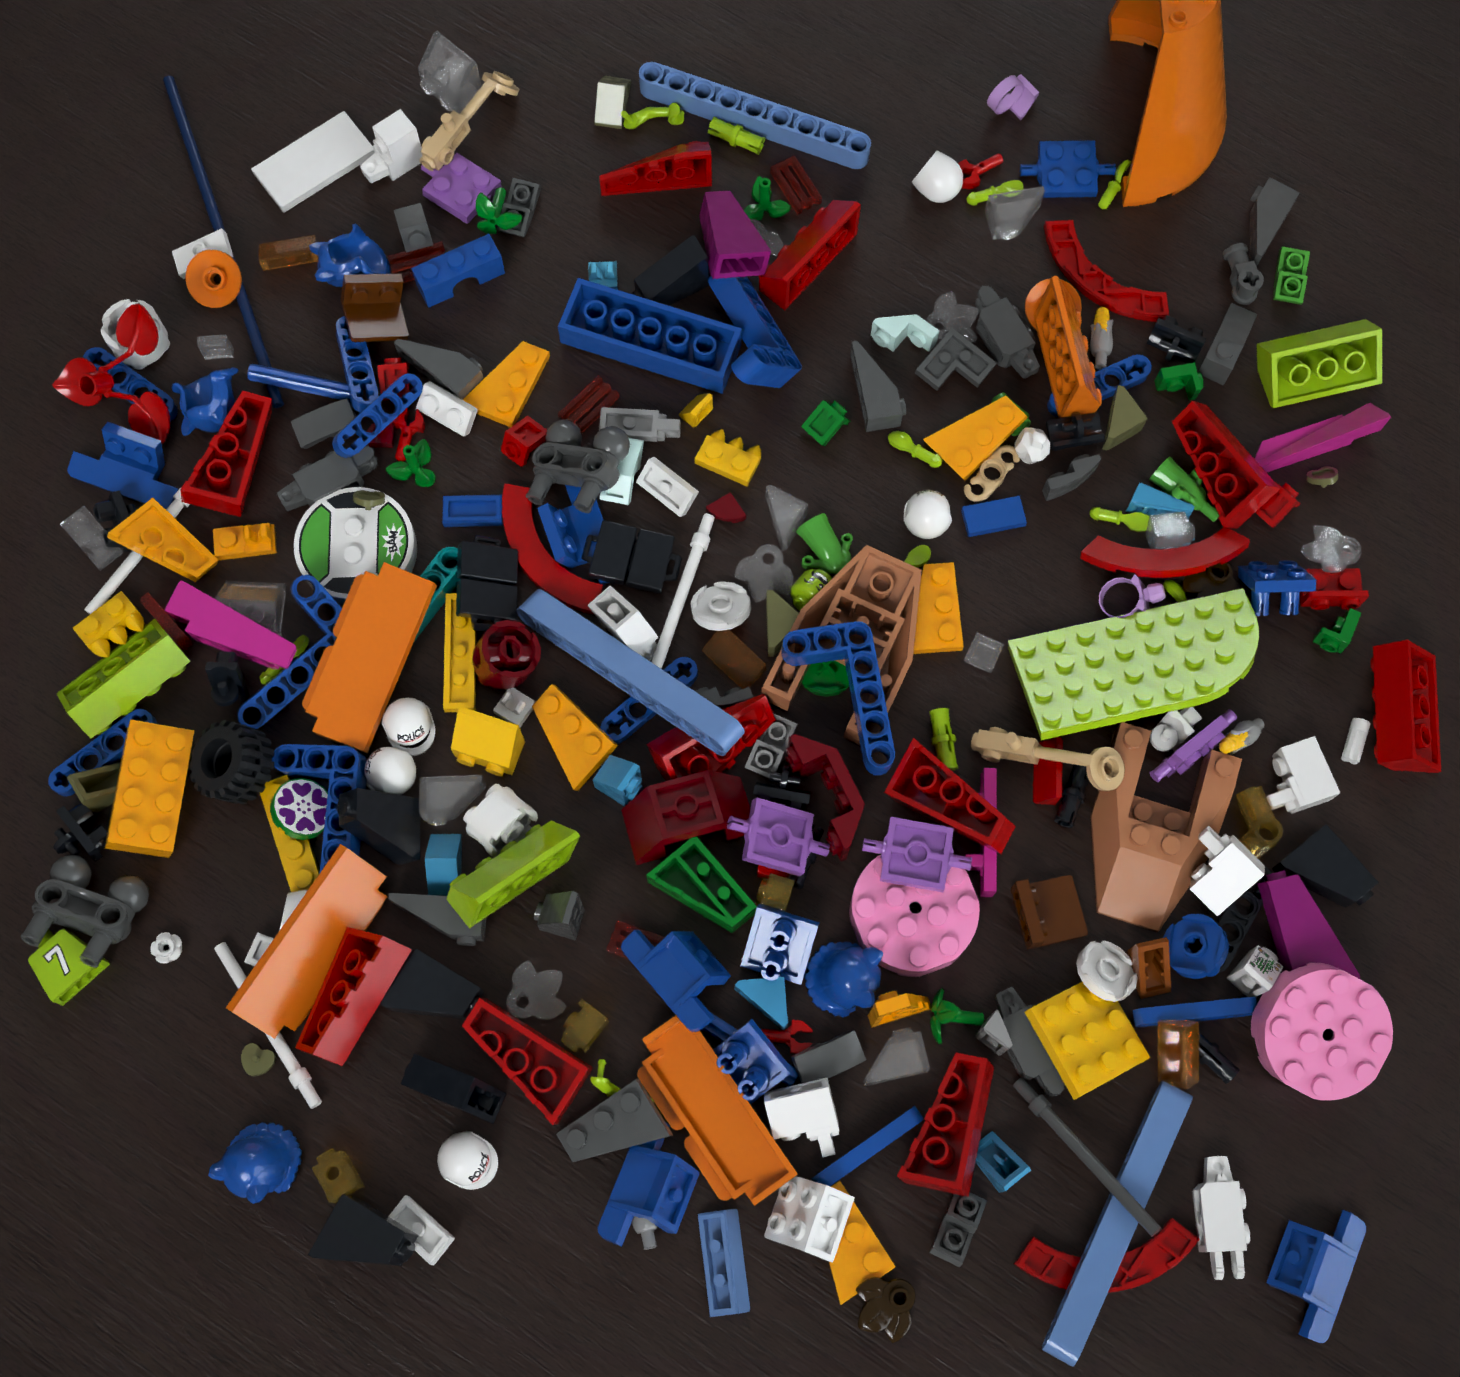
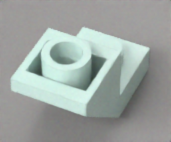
(893, 330)
(622, 490)

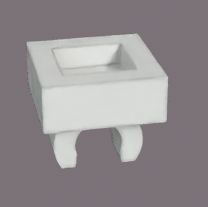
(514, 707)

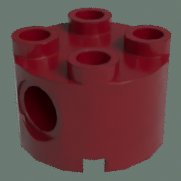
(506, 655)

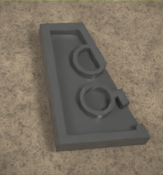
(615, 1124)

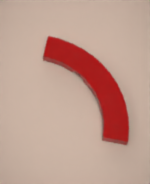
(1097, 284)
(534, 558)
(1166, 562)
(1137, 1266)

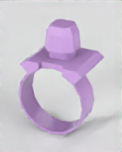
(1018, 101)
(1153, 593)

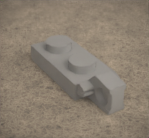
(641, 423)

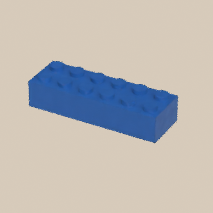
(650, 335)

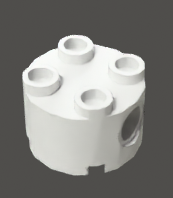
(108, 332)
(499, 819)

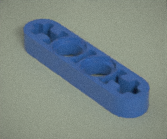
(353, 364)
(1119, 370)
(132, 381)
(375, 412)
(615, 716)
(98, 747)
(1195, 1011)
(869, 1147)

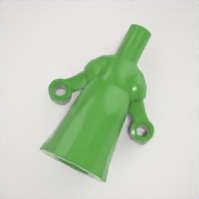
(1186, 487)
(824, 543)

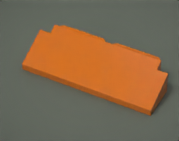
(367, 656)
(297, 960)
(724, 1130)

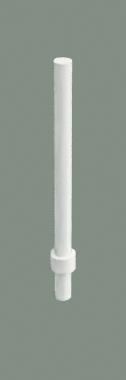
(699, 544)
(128, 564)
(299, 1075)

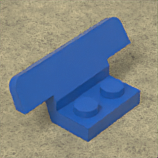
(127, 465)
(569, 529)
(677, 972)
(648, 1187)
(1318, 1270)

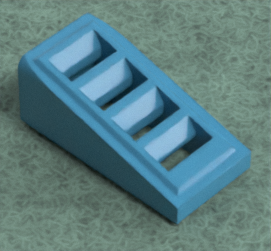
(1155, 502)

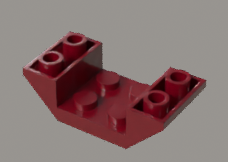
(809, 757)
(683, 811)

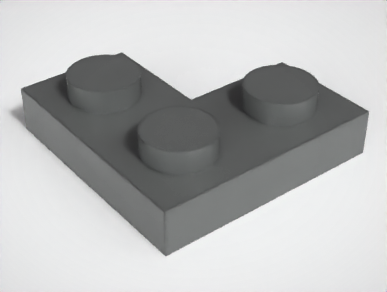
(953, 354)

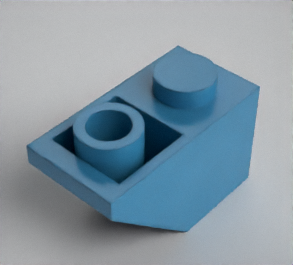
(619, 779)

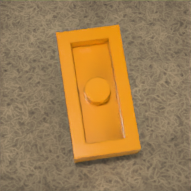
(244, 541)

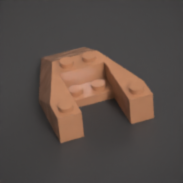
(866, 590)
(1148, 848)

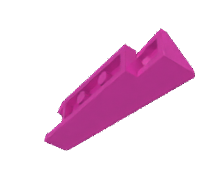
(227, 629)

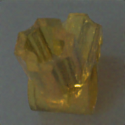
(1257, 816)

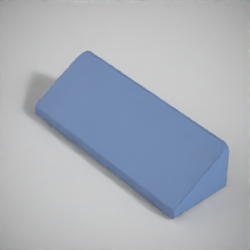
(723, 1262)

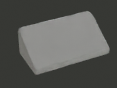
(994, 1034)

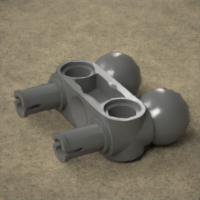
(567, 463)
(85, 909)

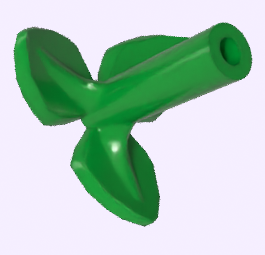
(761, 194)
(492, 212)
(416, 458)
(948, 1012)

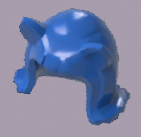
(348, 255)
(206, 401)
(843, 977)
(259, 1162)

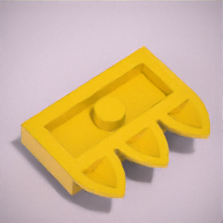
(728, 458)
(109, 624)

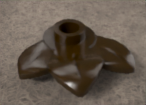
(1208, 584)
(882, 1311)

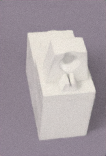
(395, 148)
(624, 622)
(1304, 776)
(1229, 872)
(804, 1109)

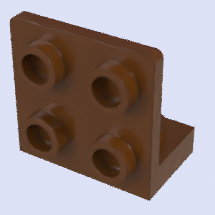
(374, 307)
(1048, 911)

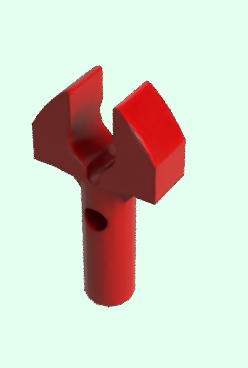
(978, 169)
(407, 432)
(784, 1036)

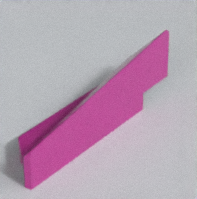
(1320, 437)

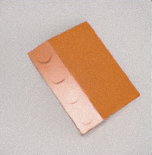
(1066, 352)

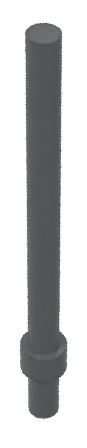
(1041, 1108)

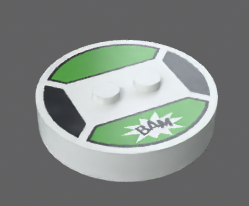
(345, 540)

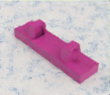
(987, 859)

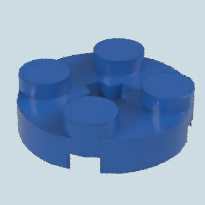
(1205, 961)

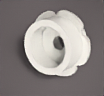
(172, 953)

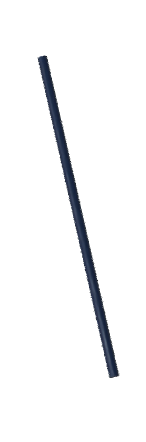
(216, 222)

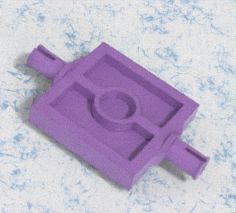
(458, 185)
(1195, 748)
(778, 836)
(917, 854)

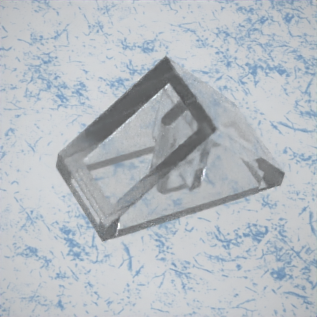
(786, 514)

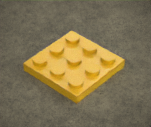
(1086, 1038)

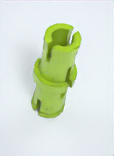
(736, 135)
(943, 737)

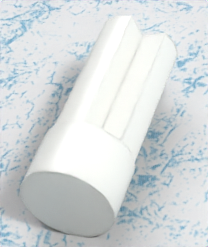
(1355, 740)

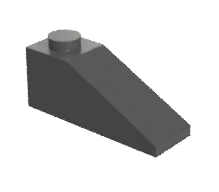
(1268, 213)
(1227, 344)
(442, 366)
(876, 392)
(560, 914)
(439, 915)

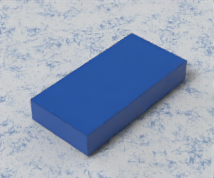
(472, 510)
(993, 516)

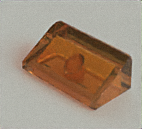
(287, 253)
(734, 658)
(1178, 1052)

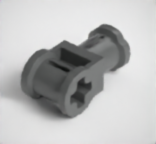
(1244, 274)

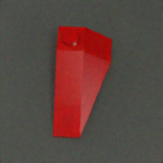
(671, 169)
(681, 755)

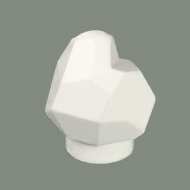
(1032, 445)

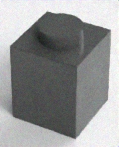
(413, 227)

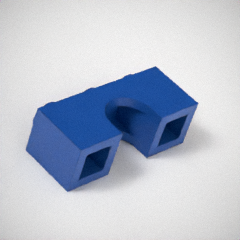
(440, 275)

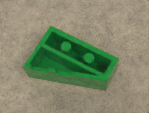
(703, 885)

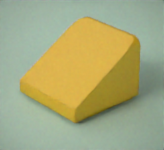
(697, 409)

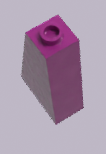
(731, 238)
(1299, 926)

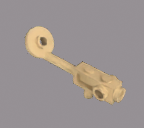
(441, 146)
(1103, 764)

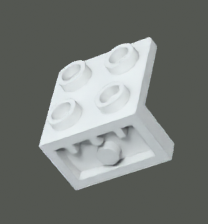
(809, 1217)

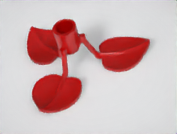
(86, 385)

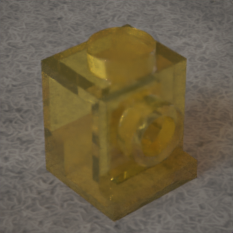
(775, 892)
(583, 1027)
(345, 1183)

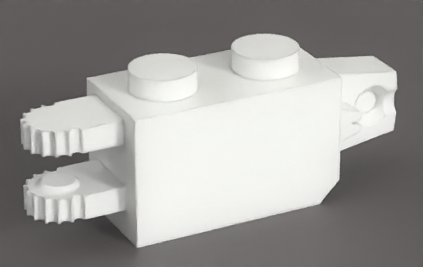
(1220, 1217)

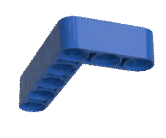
(769, 356)
(305, 660)
(858, 683)
(339, 780)

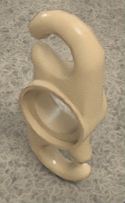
(989, 485)

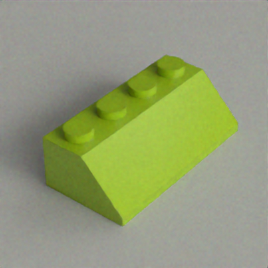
(1320, 362)
(123, 679)
(512, 871)

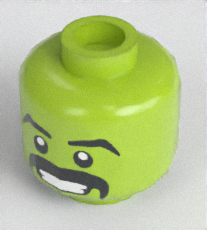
(808, 586)

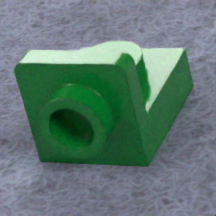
(1177, 377)
(825, 421)
(1341, 633)

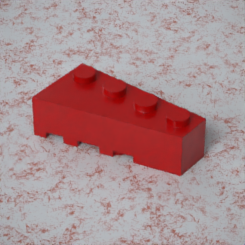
(227, 467)
(1227, 469)
(942, 796)
(351, 993)
(534, 1062)
(950, 1137)

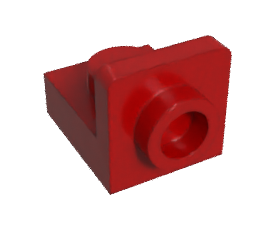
(390, 372)
(522, 440)
(1279, 505)

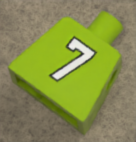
(60, 967)

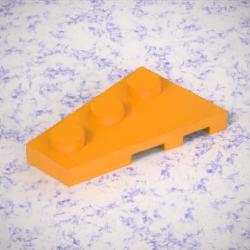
(508, 387)
(976, 436)
(164, 540)
(938, 611)
(573, 736)
(894, 1007)
(858, 1254)

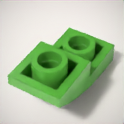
(1291, 275)

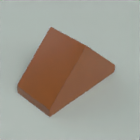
(1152, 967)

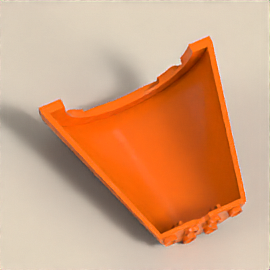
(1185, 97)

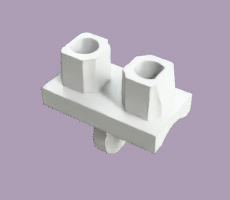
(1174, 729)

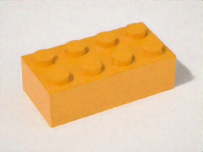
(149, 789)

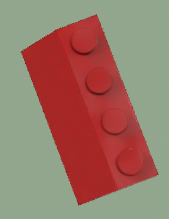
(810, 252)
(1406, 707)

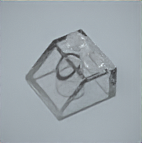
(448, 73)

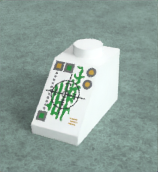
(1256, 972)

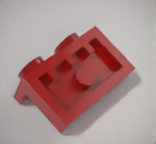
(1335, 589)

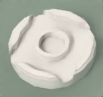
(721, 606)
(1106, 971)

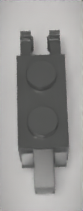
(1005, 333)
(326, 477)
(1027, 1050)

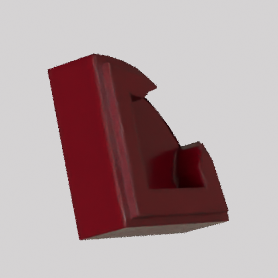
(385, 438)
(726, 509)

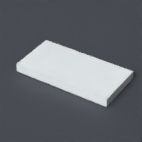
(313, 161)

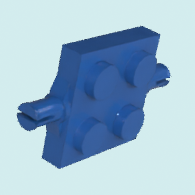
(1067, 168)

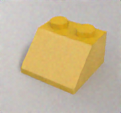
(486, 742)

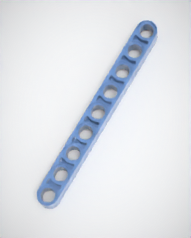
(765, 124)
(631, 672)
(1116, 1225)

